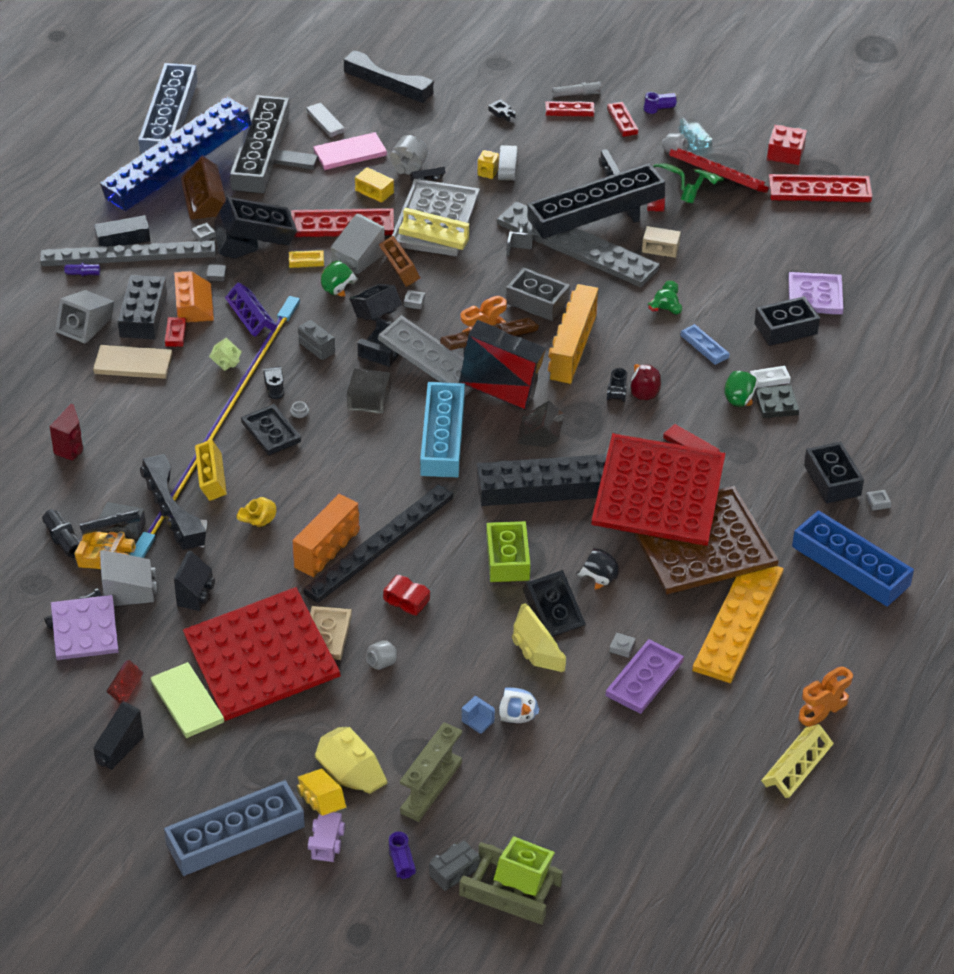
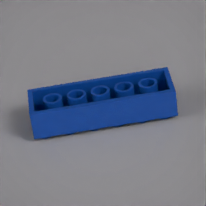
(852, 558)

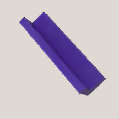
(251, 305)

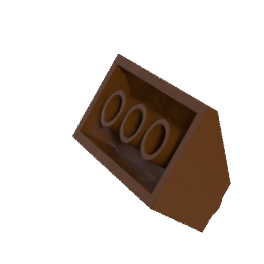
(203, 189)

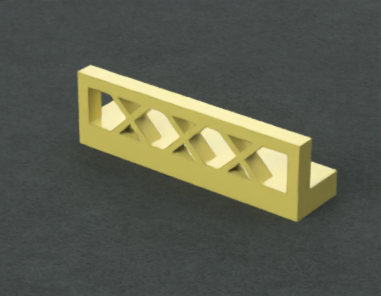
(435, 232)
(793, 755)

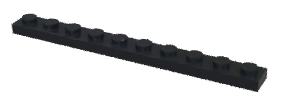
(377, 544)

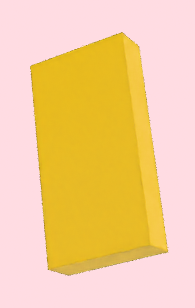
(306, 259)

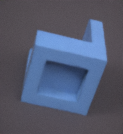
(478, 714)

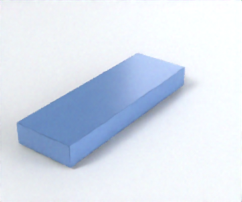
(704, 344)

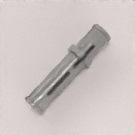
(576, 89)

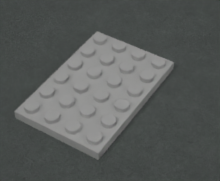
(441, 200)

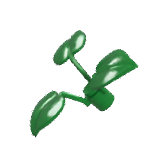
(690, 190)

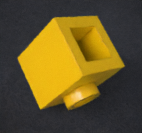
(488, 164)

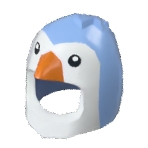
(517, 706)

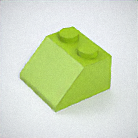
(523, 866)

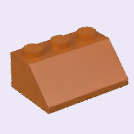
(193, 297)

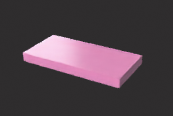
(350, 151)

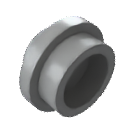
(299, 409)

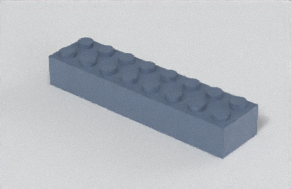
(168, 104)

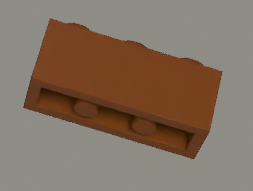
(399, 261)

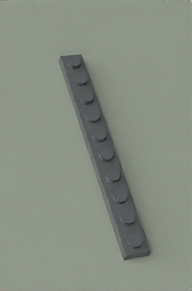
(127, 253)

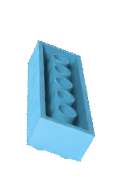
(442, 429)

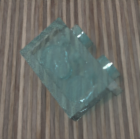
(695, 134)

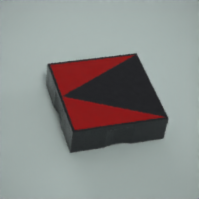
(501, 365)

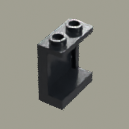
(375, 350)

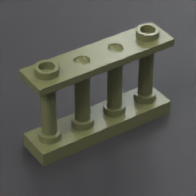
(431, 772)
(504, 900)

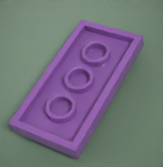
(644, 676)

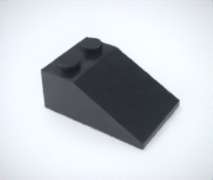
(554, 603)

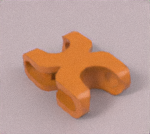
(486, 313)
(825, 696)

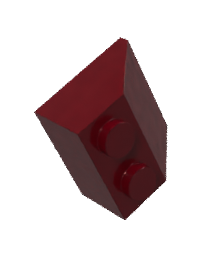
(67, 434)

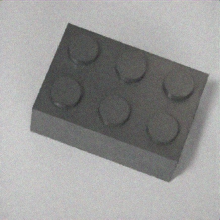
(537, 294)

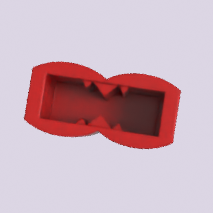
(407, 595)

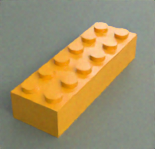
(573, 333)

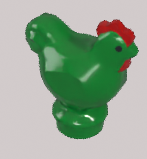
(666, 299)

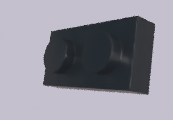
(435, 174)

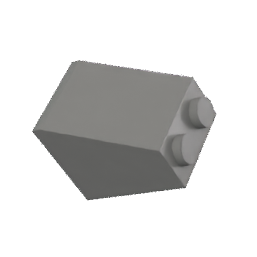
(359, 244)
(83, 315)
(127, 578)

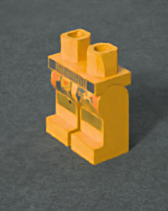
(89, 548)

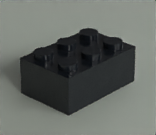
(787, 320)
(833, 472)

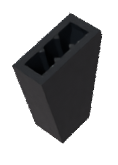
(119, 736)

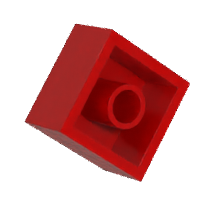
(786, 144)

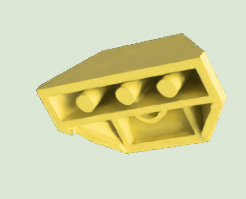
(536, 641)
(350, 760)

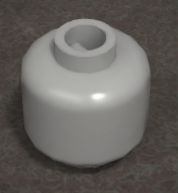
(675, 141)
(381, 655)

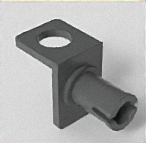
(519, 239)

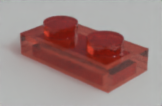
(125, 682)

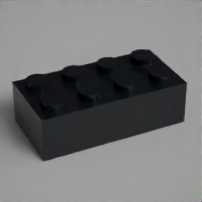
(258, 221)
(142, 307)

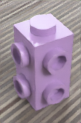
(326, 836)

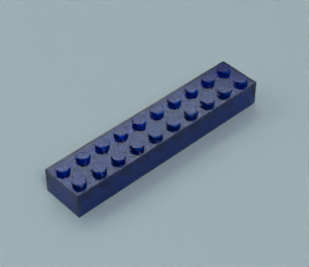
(175, 153)

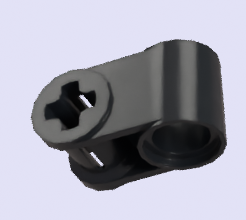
(274, 382)
(618, 384)

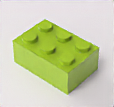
(508, 551)

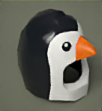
(601, 567)

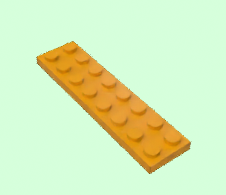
(736, 624)

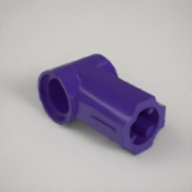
(655, 101)
(401, 855)

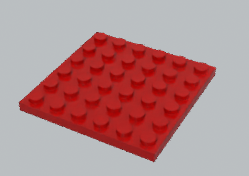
(659, 489)
(261, 653)

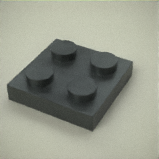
(776, 401)

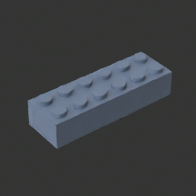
(234, 827)

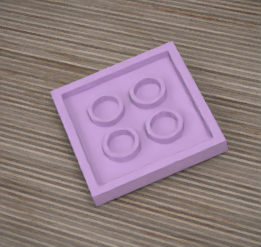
(821, 291)
(84, 627)

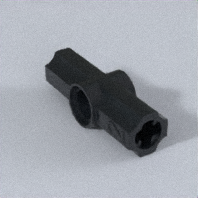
(61, 532)

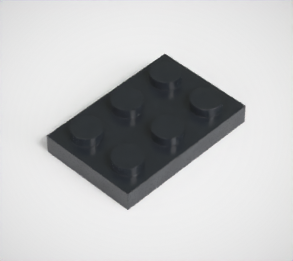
(271, 429)

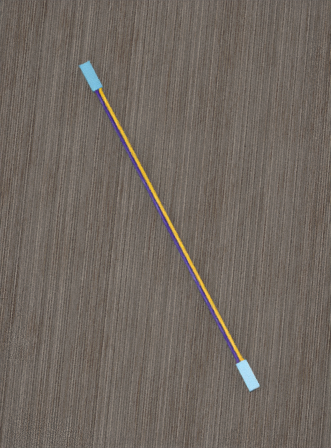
(147, 538)

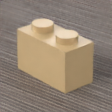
(661, 241)

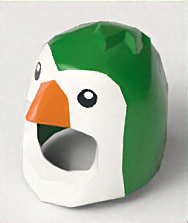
(335, 278)
(740, 388)

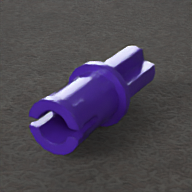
(83, 269)

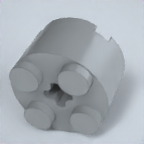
(408, 155)

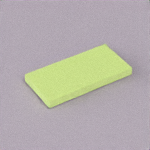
(187, 700)

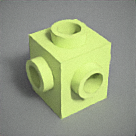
(225, 354)

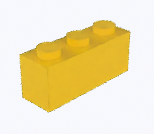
(210, 470)
(321, 792)

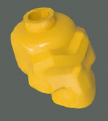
(258, 512)

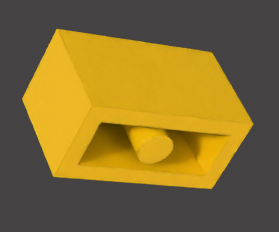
(374, 185)

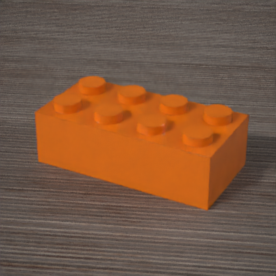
(326, 535)

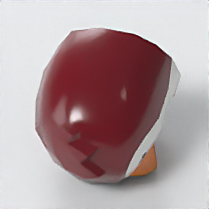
(645, 382)

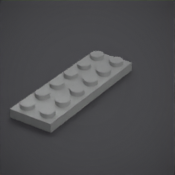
(423, 351)

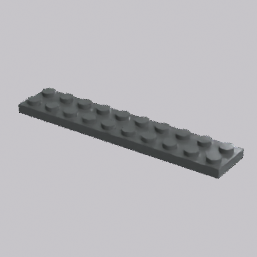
(586, 248)

